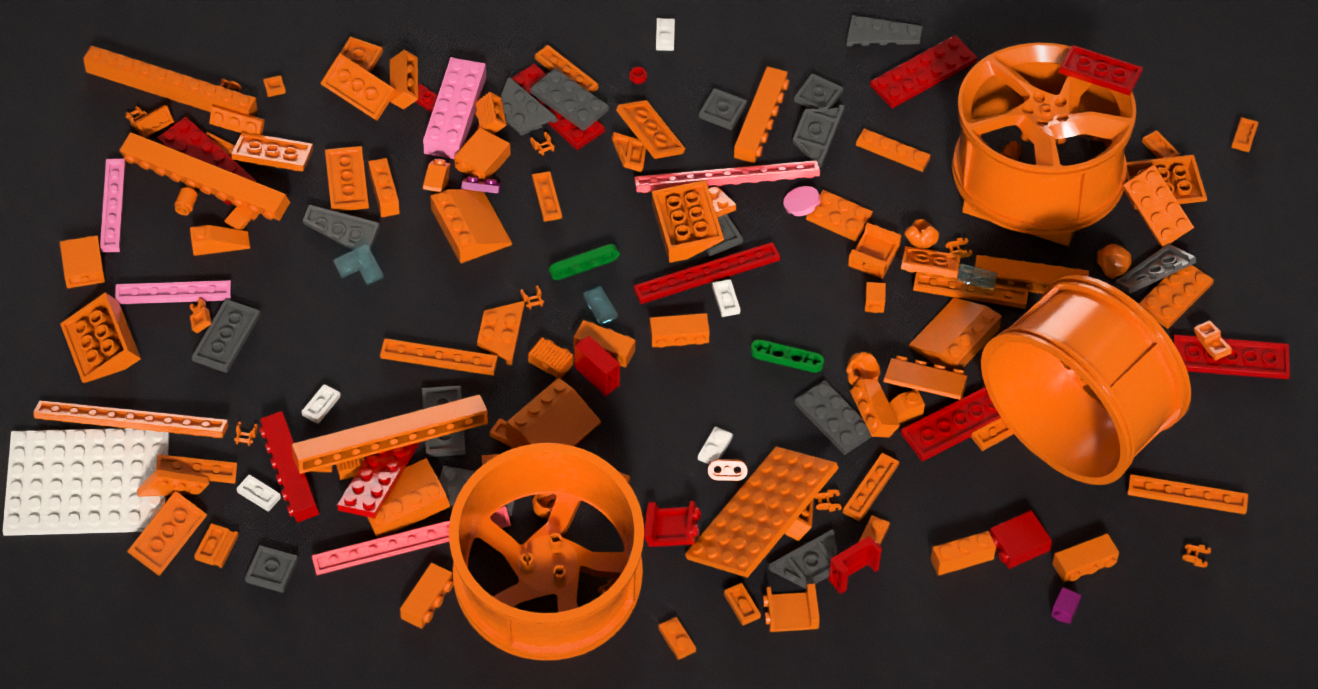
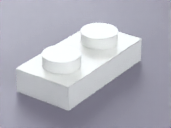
(665, 34)
(726, 298)
(321, 404)
(715, 445)
(258, 493)

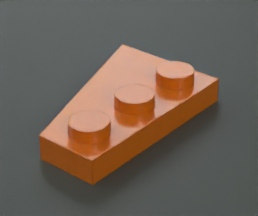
(166, 483)

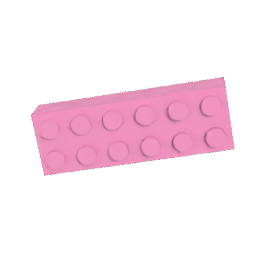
(454, 108)

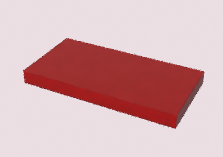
(1101, 70)

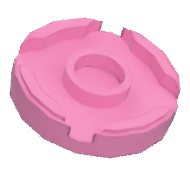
(801, 201)

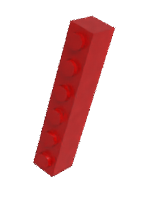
(295, 485)

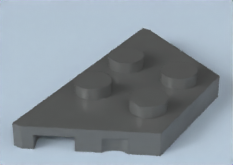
(522, 110)
(817, 131)
(809, 562)

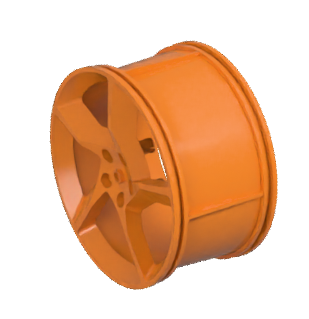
(1026, 90)
(1080, 337)
(547, 560)

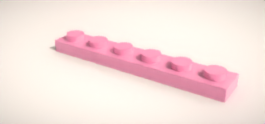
(112, 205)
(173, 292)

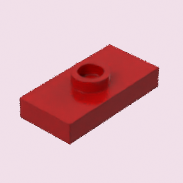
(426, 98)

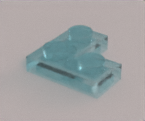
(361, 260)

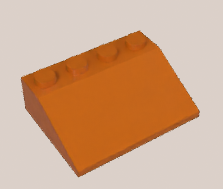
(1179, 174)
(686, 220)
(469, 223)
(957, 334)
(100, 339)
(926, 378)
(553, 417)
(411, 500)

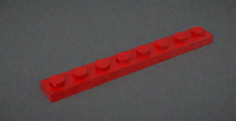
(706, 273)

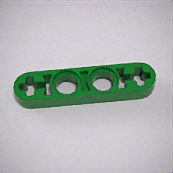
(584, 262)
(786, 358)

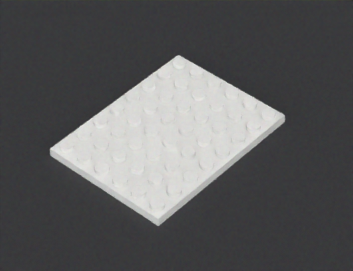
(81, 481)

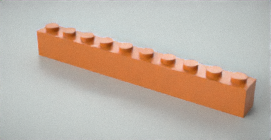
(165, 82)
(204, 176)
(389, 434)

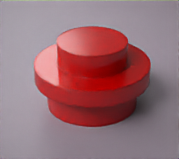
(638, 75)

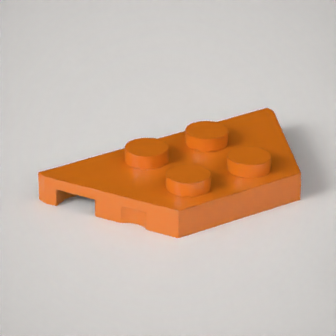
(501, 330)

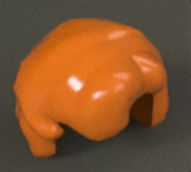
(922, 234)
(1114, 260)
(862, 366)
(543, 504)

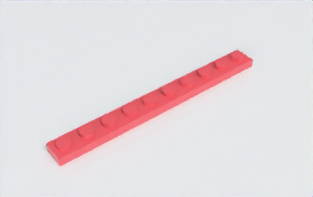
(729, 176)
(392, 545)

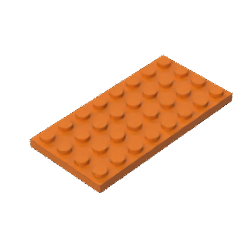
(761, 511)

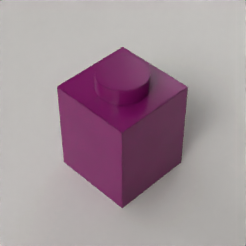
(1066, 606)

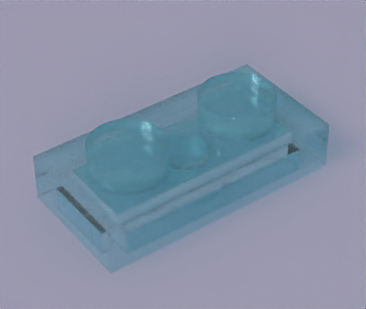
(977, 277)
(600, 305)

